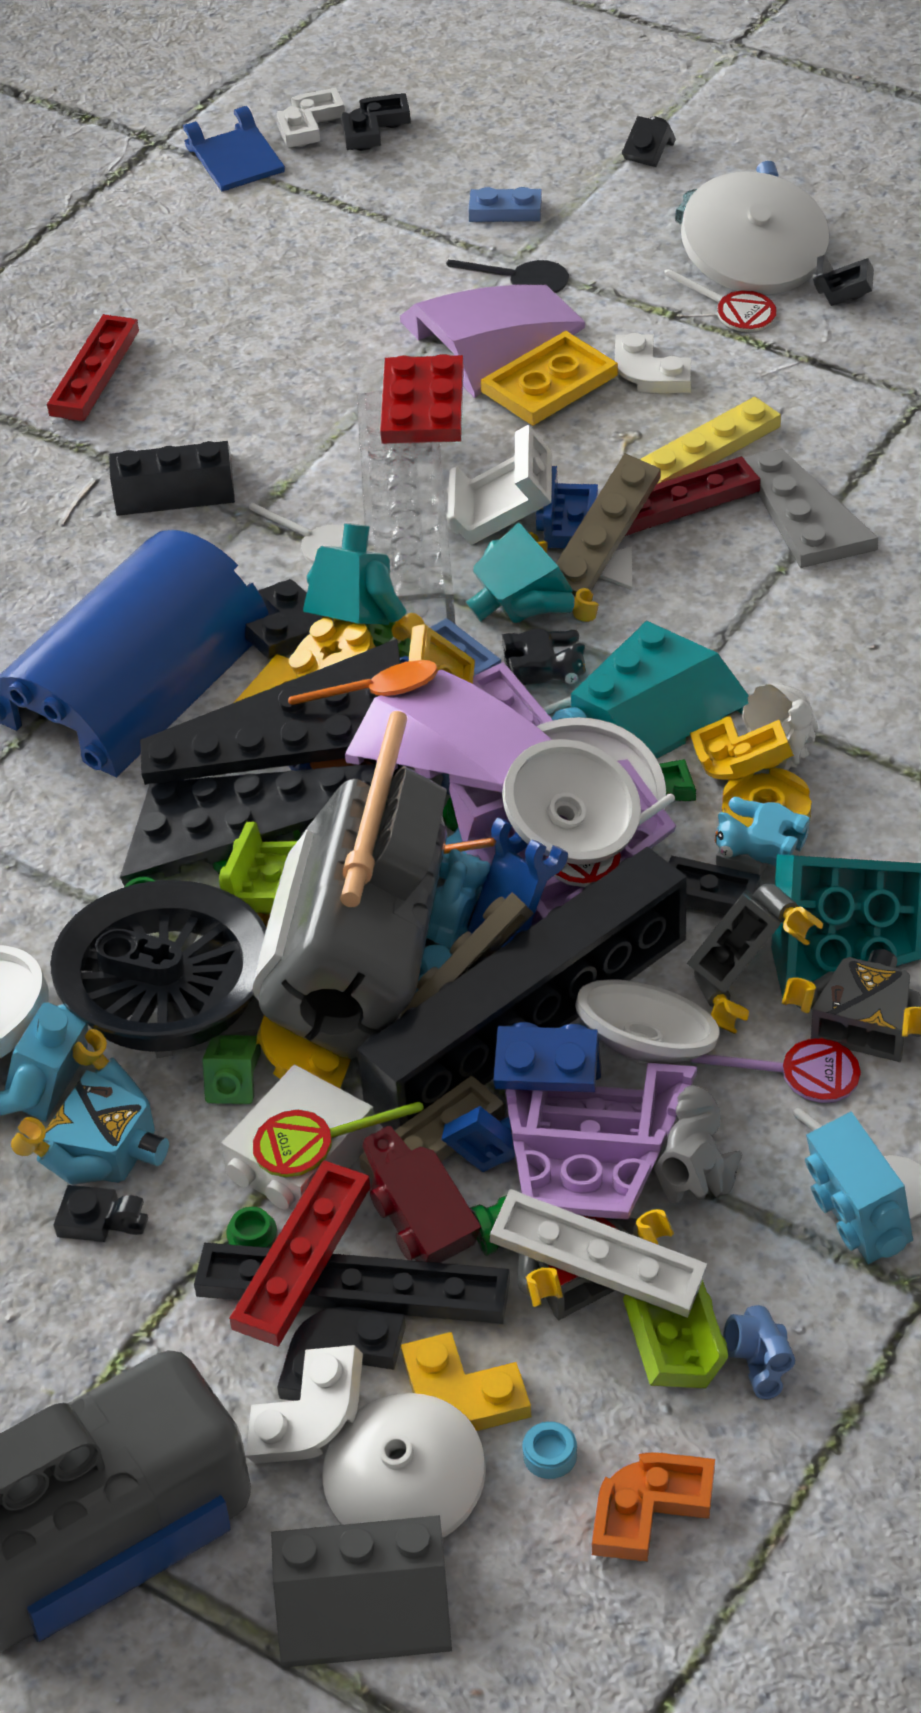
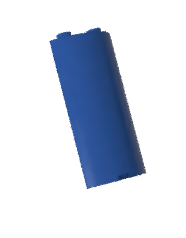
(136, 648)

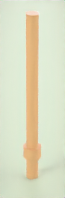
(360, 862)

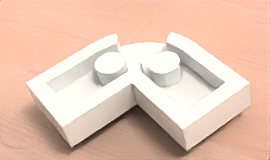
(300, 120)
(651, 374)
(303, 1426)

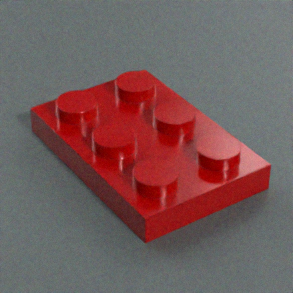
(422, 399)

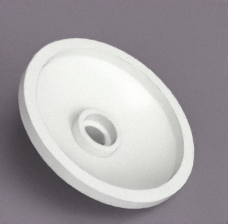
(578, 784)
(646, 1021)
(435, 1476)

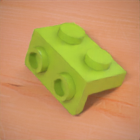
(255, 869)
(678, 1348)

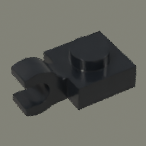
(93, 1211)

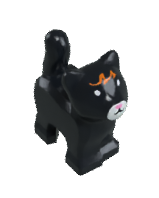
(534, 660)

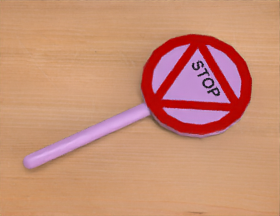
(812, 1068)

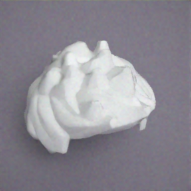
(792, 708)

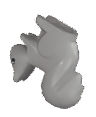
(691, 1154)

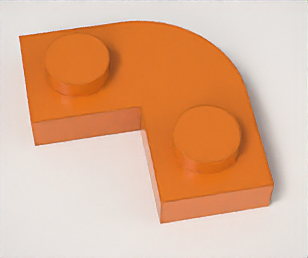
(650, 1486)

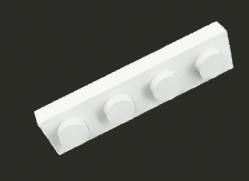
(598, 1253)

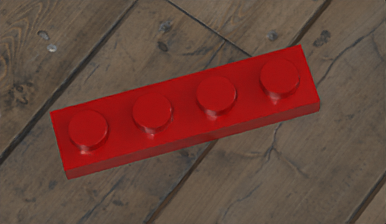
(93, 367)
(300, 1253)

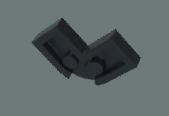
(363, 124)
(286, 622)
(371, 1331)

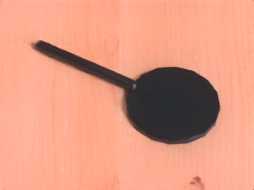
(530, 273)

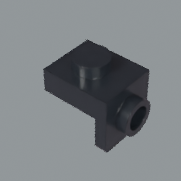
(648, 140)
(843, 283)

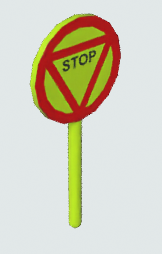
(301, 1139)

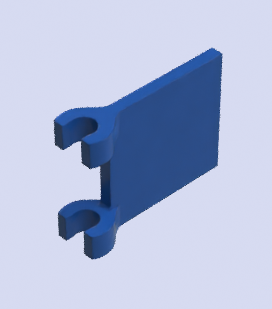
(234, 156)
(516, 875)

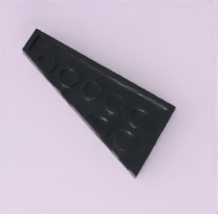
(267, 729)
(206, 815)

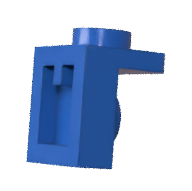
(480, 1138)

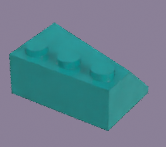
(660, 688)
(861, 910)

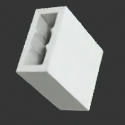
(292, 1092)

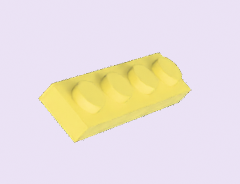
(715, 439)

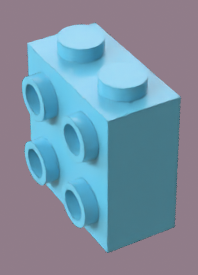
(858, 1189)

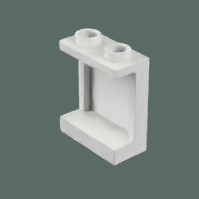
(502, 493)

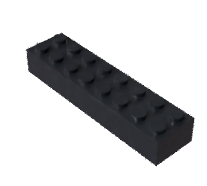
(598, 935)

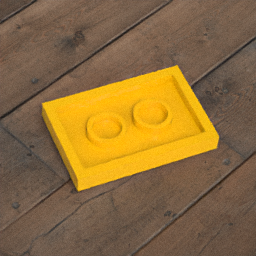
(549, 377)

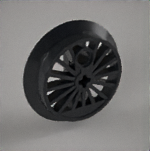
(142, 971)

